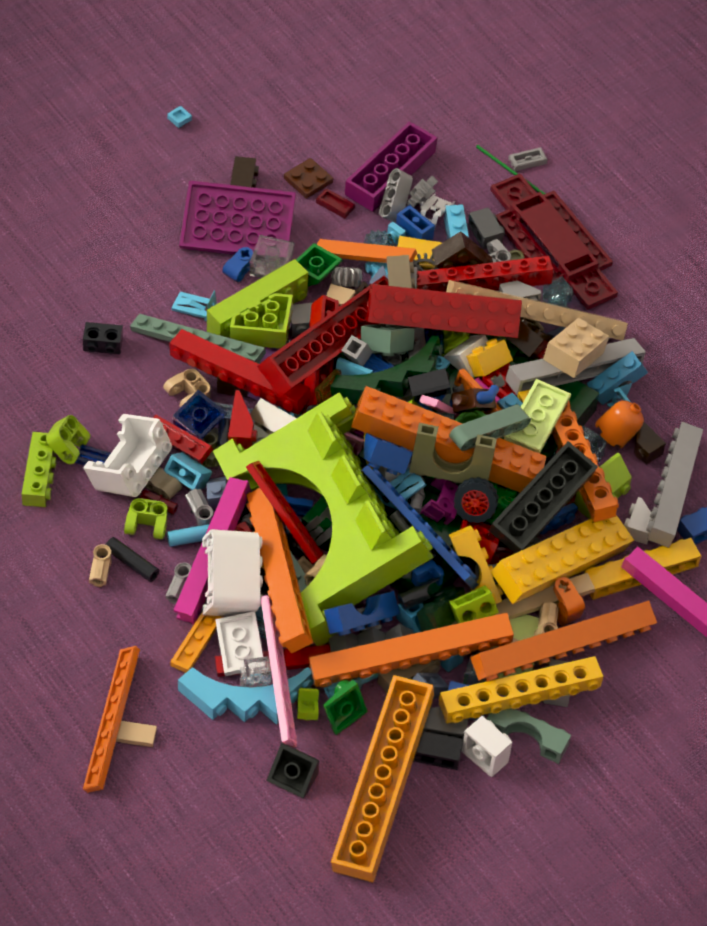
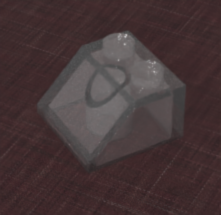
(270, 255)

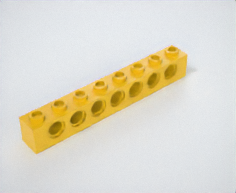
(527, 682)

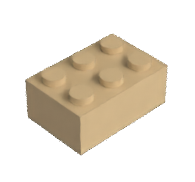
(576, 347)

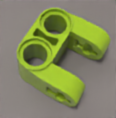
(65, 436)
(147, 513)

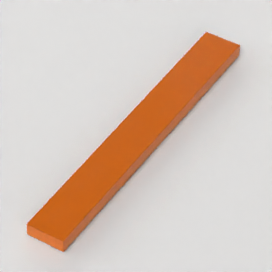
(111, 719)

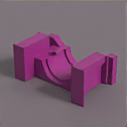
(445, 503)

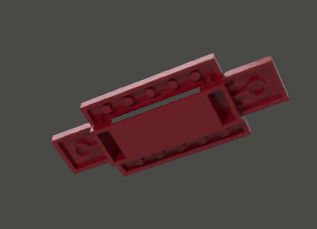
(560, 232)

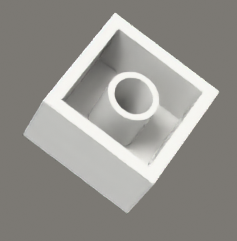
(486, 746)

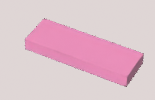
(437, 405)

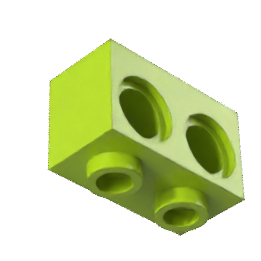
(472, 603)

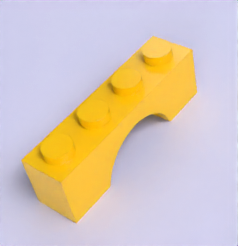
(466, 544)

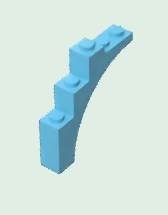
(244, 702)

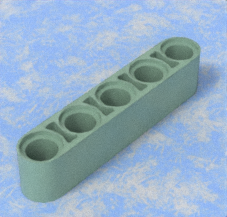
(492, 425)

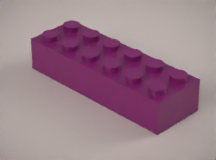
(404, 151)

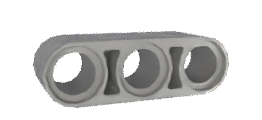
(395, 194)

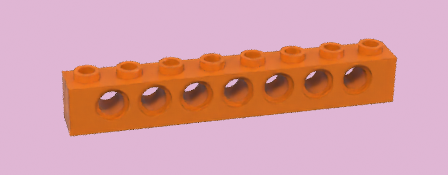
(596, 491)

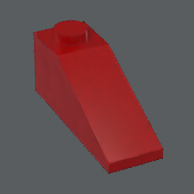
(241, 423)

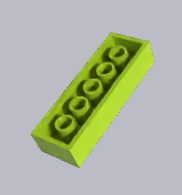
(288, 279)

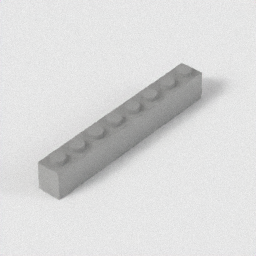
(523, 375)
(674, 485)

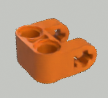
(571, 603)

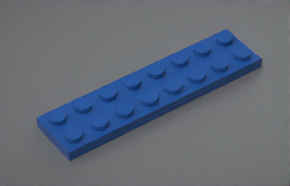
(417, 521)

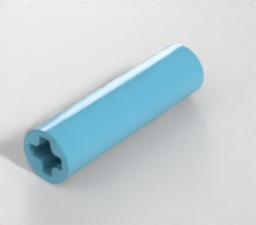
(186, 535)

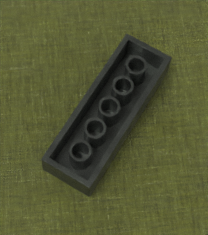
(543, 498)

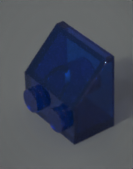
(198, 415)

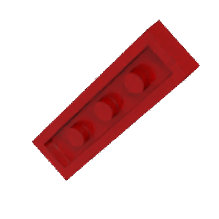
(186, 442)

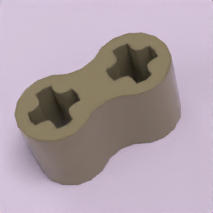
(164, 484)

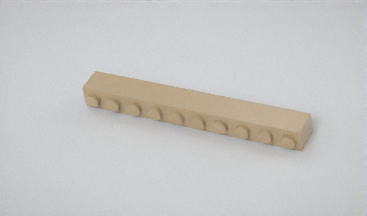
(548, 312)

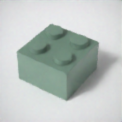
(388, 338)

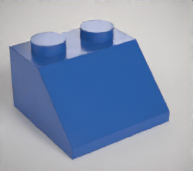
(386, 454)

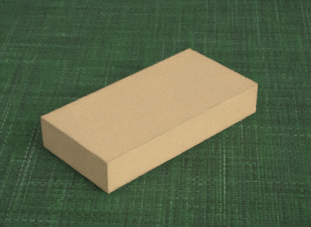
(136, 734)

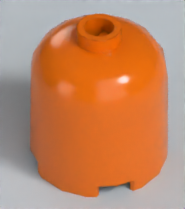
(620, 423)

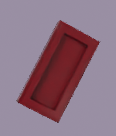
(335, 203)

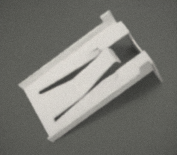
(441, 203)

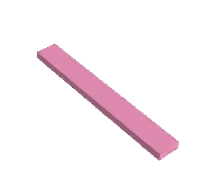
(279, 675)

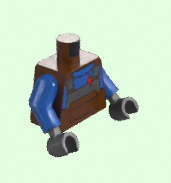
(475, 398)

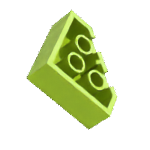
(265, 322)

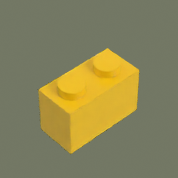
(489, 358)

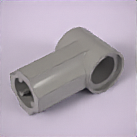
(199, 506)
(178, 582)

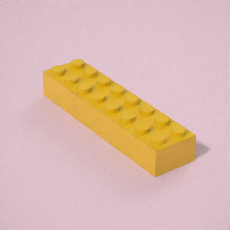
(560, 556)

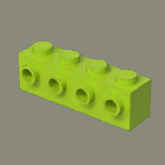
(38, 472)

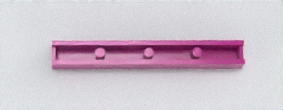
(225, 518)
(667, 588)

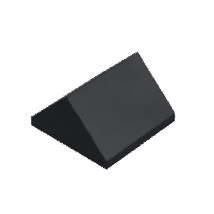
(429, 384)

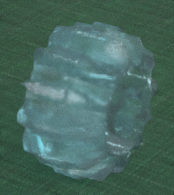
(379, 238)

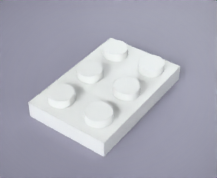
(238, 640)

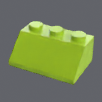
(618, 477)

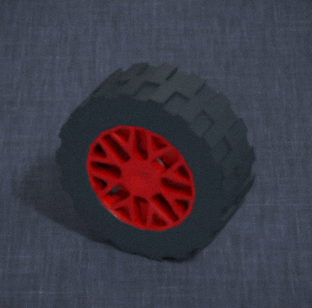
(476, 500)

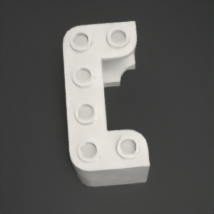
(134, 459)
(233, 572)

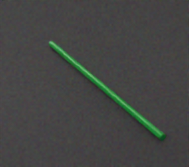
(506, 167)

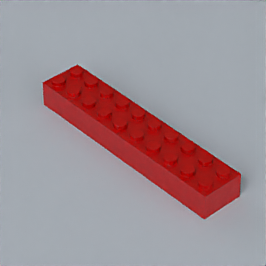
(317, 344)

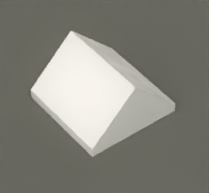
(458, 355)

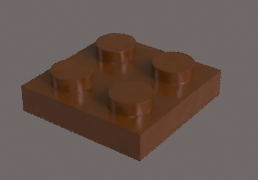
(308, 178)

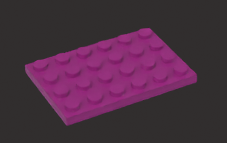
(233, 217)

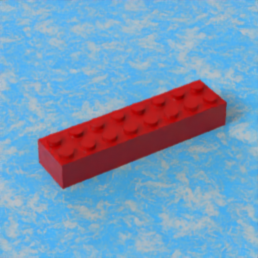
(444, 310)

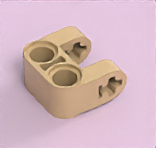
(189, 381)

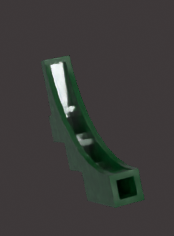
(391, 380)

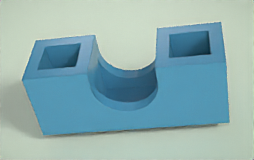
(626, 369)

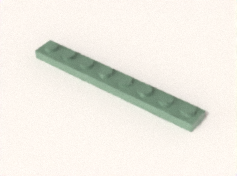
(167, 331)

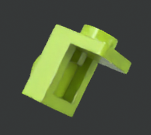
(307, 704)

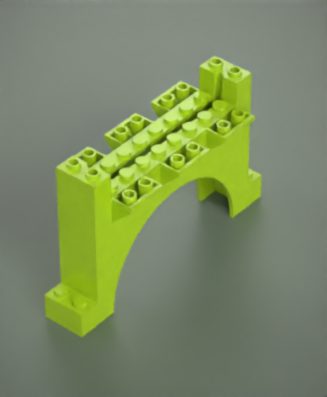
(364, 544)

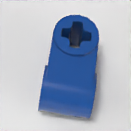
(239, 264)

